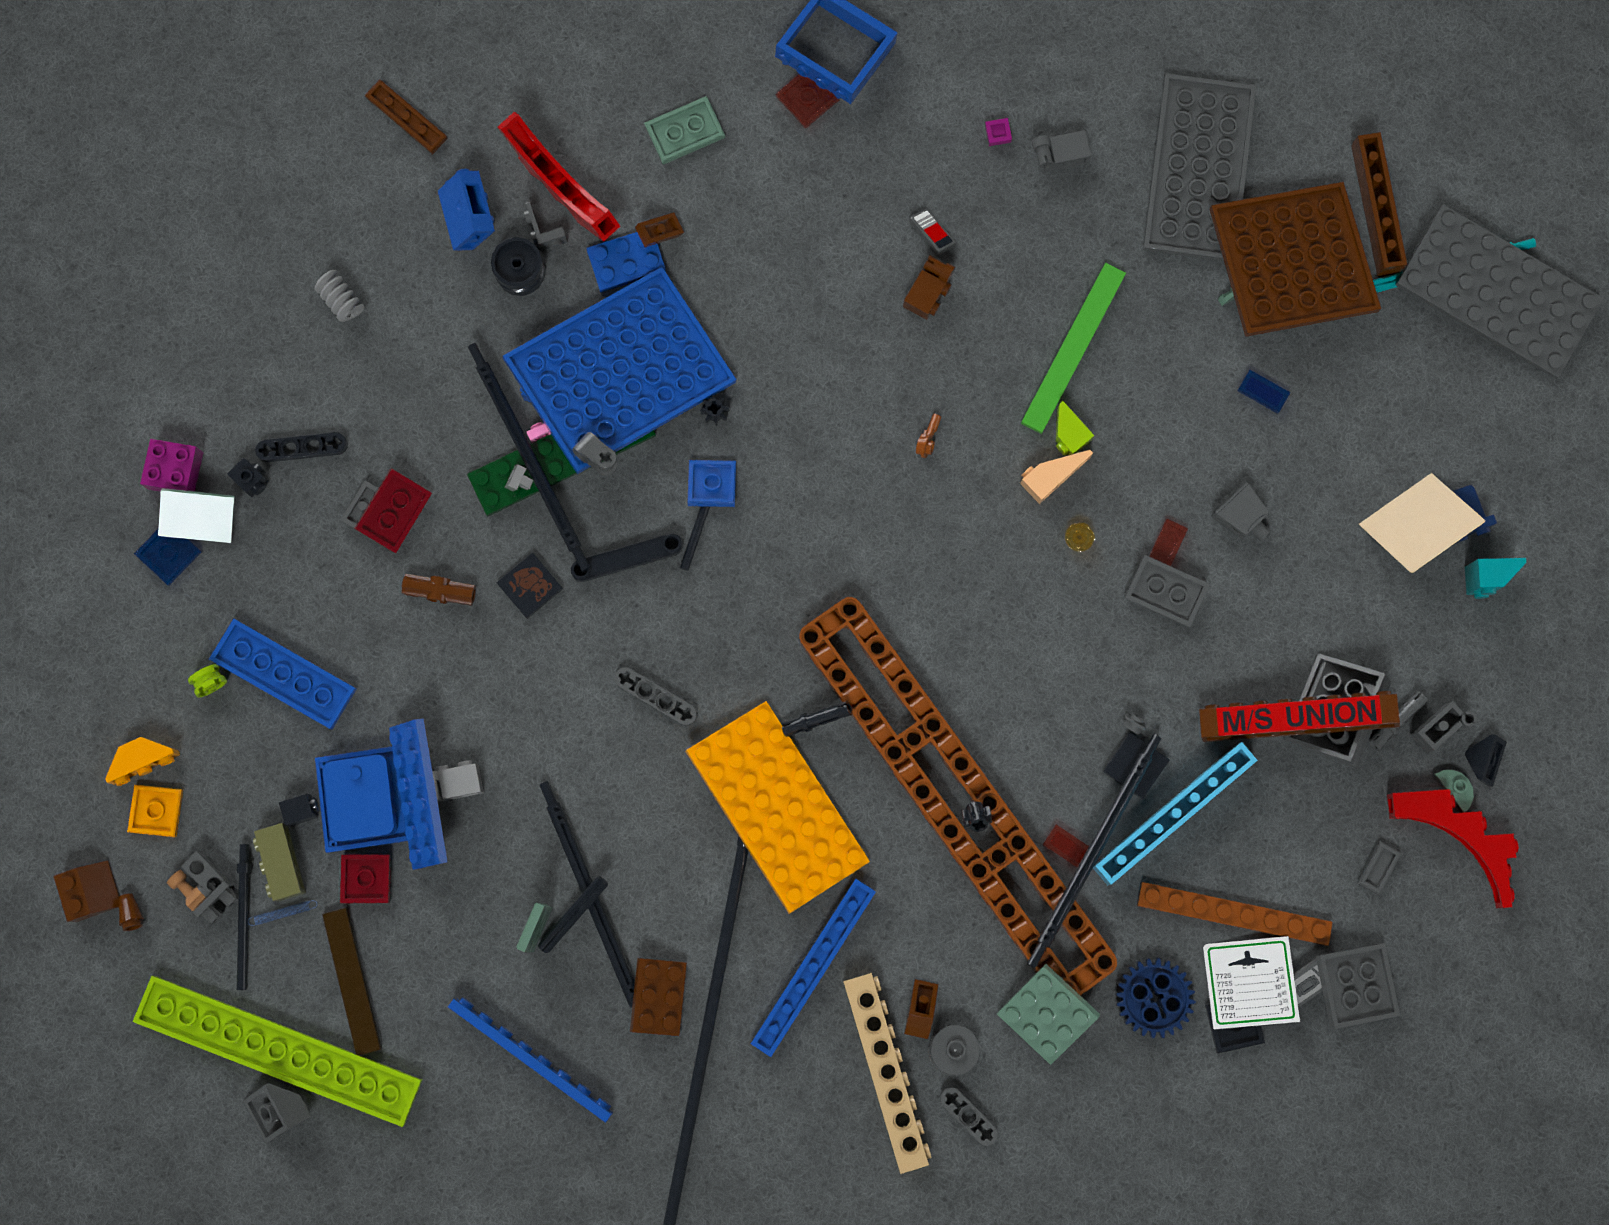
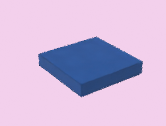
(712, 483)

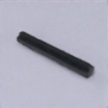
(573, 914)

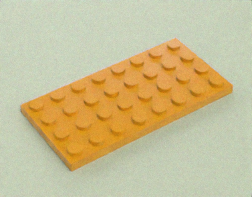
(777, 807)

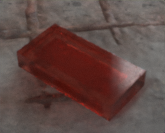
(1168, 542)
(1066, 845)

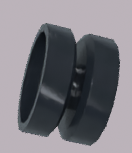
(520, 253)

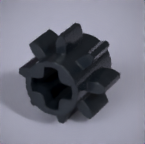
(720, 413)
(976, 816)

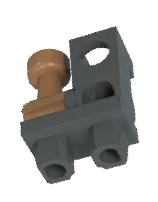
(210, 889)

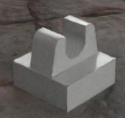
(518, 478)

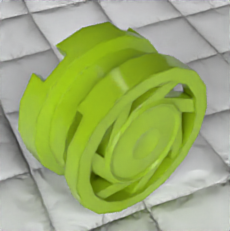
(207, 680)

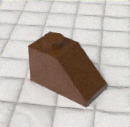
(921, 1009)

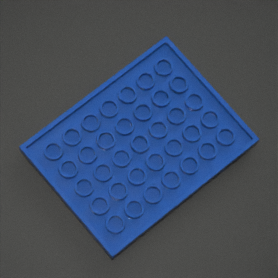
(620, 367)

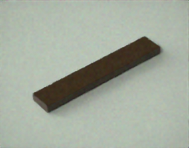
(351, 981)

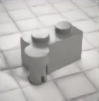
(457, 781)

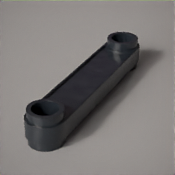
(628, 557)

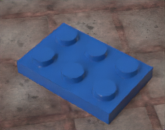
(623, 261)

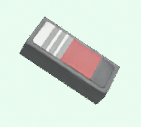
(931, 232)

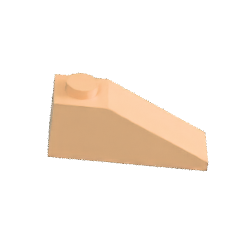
(1050, 475)

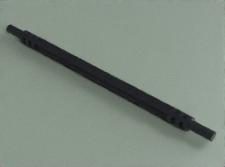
(529, 457)
(1093, 852)
(584, 880)

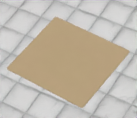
(1422, 523)

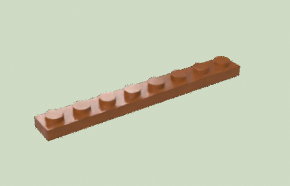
(1234, 913)

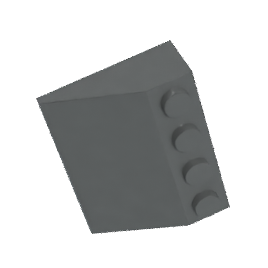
(1342, 678)

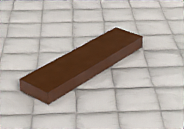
(406, 116)

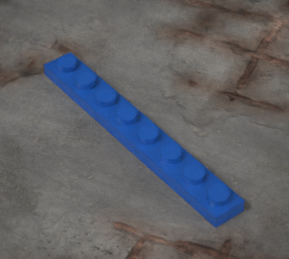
(813, 968)
(539, 1064)

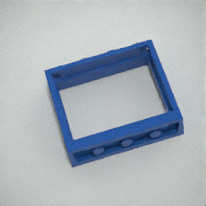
(823, 78)

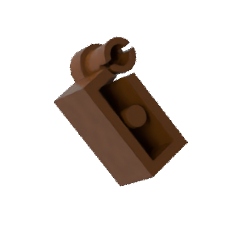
(929, 287)

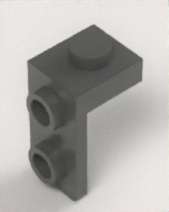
(552, 239)

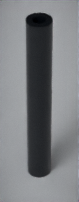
(694, 538)

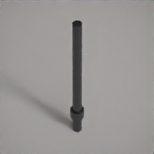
(243, 869)

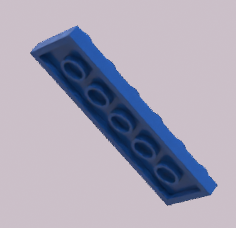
(282, 674)
(418, 794)

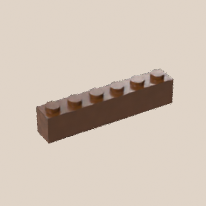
(1379, 204)

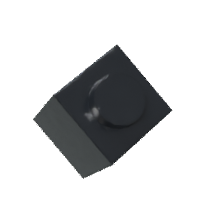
(299, 809)

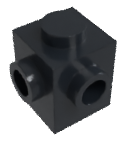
(249, 477)

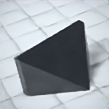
(1486, 758)

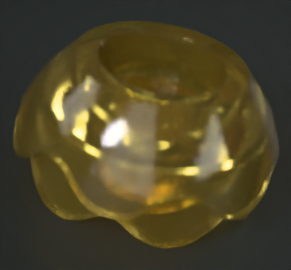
(1082, 530)

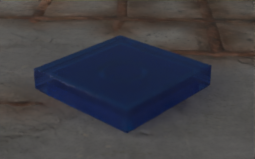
(167, 555)

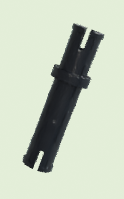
(807, 722)

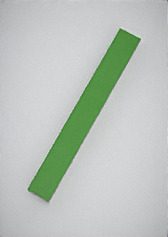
(1073, 348)

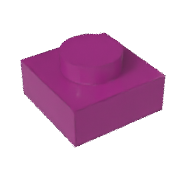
(998, 132)

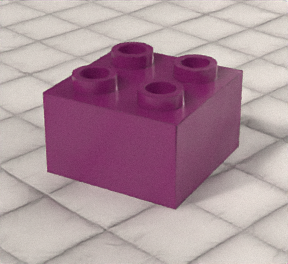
(171, 466)

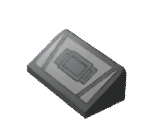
(1307, 982)

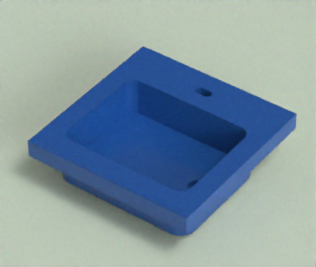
(360, 800)

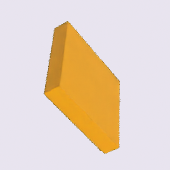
(155, 811)

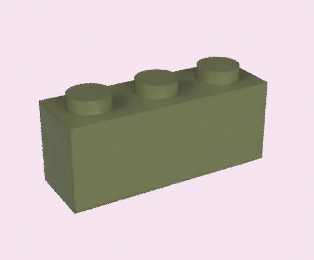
(279, 862)

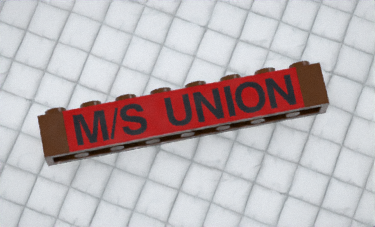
(1299, 717)

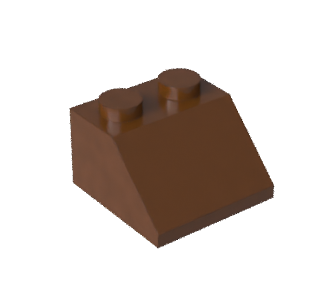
(87, 891)

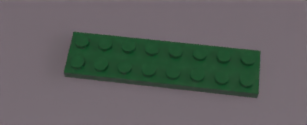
(491, 479)

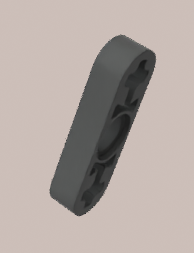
(986, 1124)

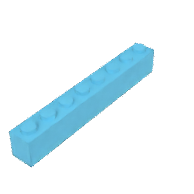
(1174, 813)

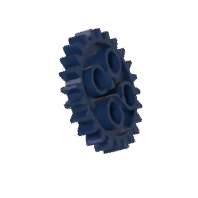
(1175, 988)

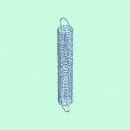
(279, 910)

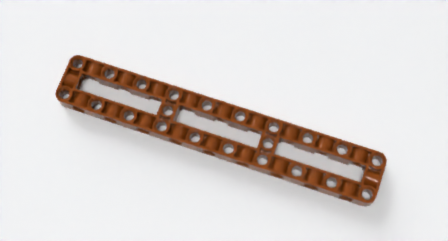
(972, 779)

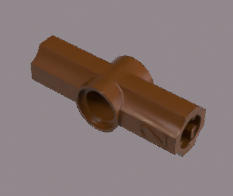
(438, 589)

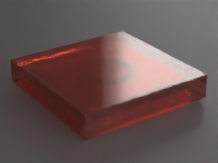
(806, 100)

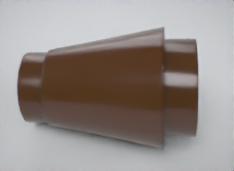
(129, 913)

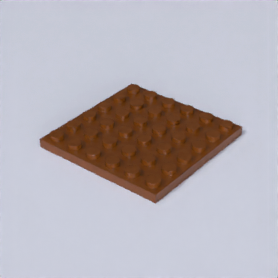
(1294, 259)

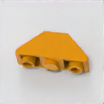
(138, 758)

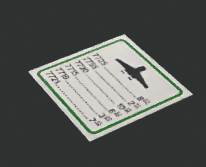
(1251, 983)

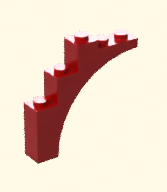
(557, 180)
(1490, 851)

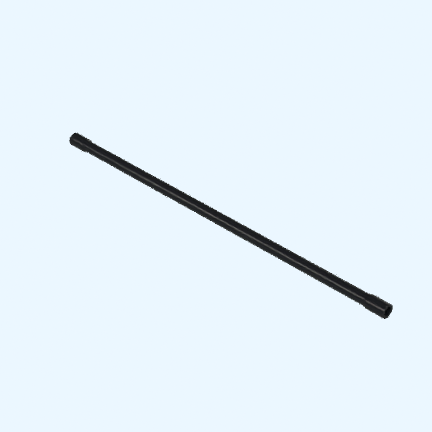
(706, 1034)

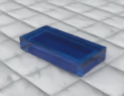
(1263, 391)

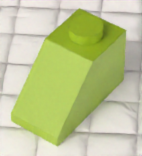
(1070, 431)

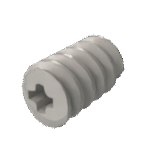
(337, 298)

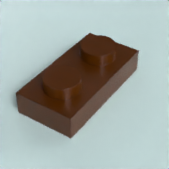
(659, 229)

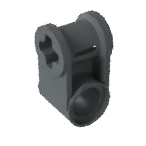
(593, 452)

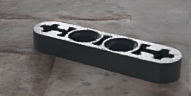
(301, 447)

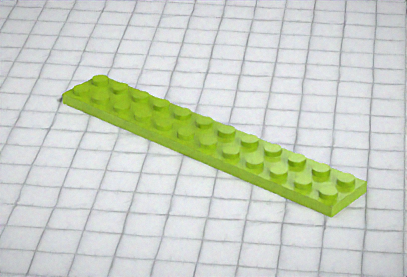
(277, 1051)

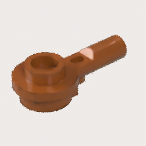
(925, 444)

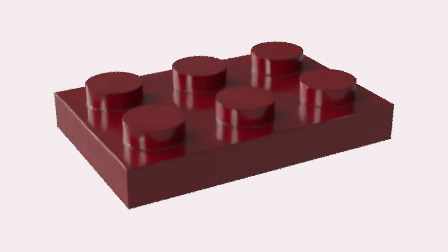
(393, 510)

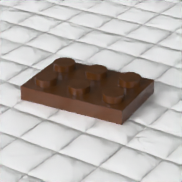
(658, 997)

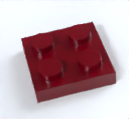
(365, 879)

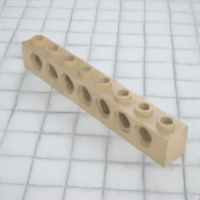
(906, 1159)

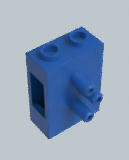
(466, 210)

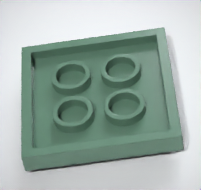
(1048, 1014)

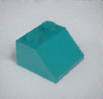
(1489, 575)

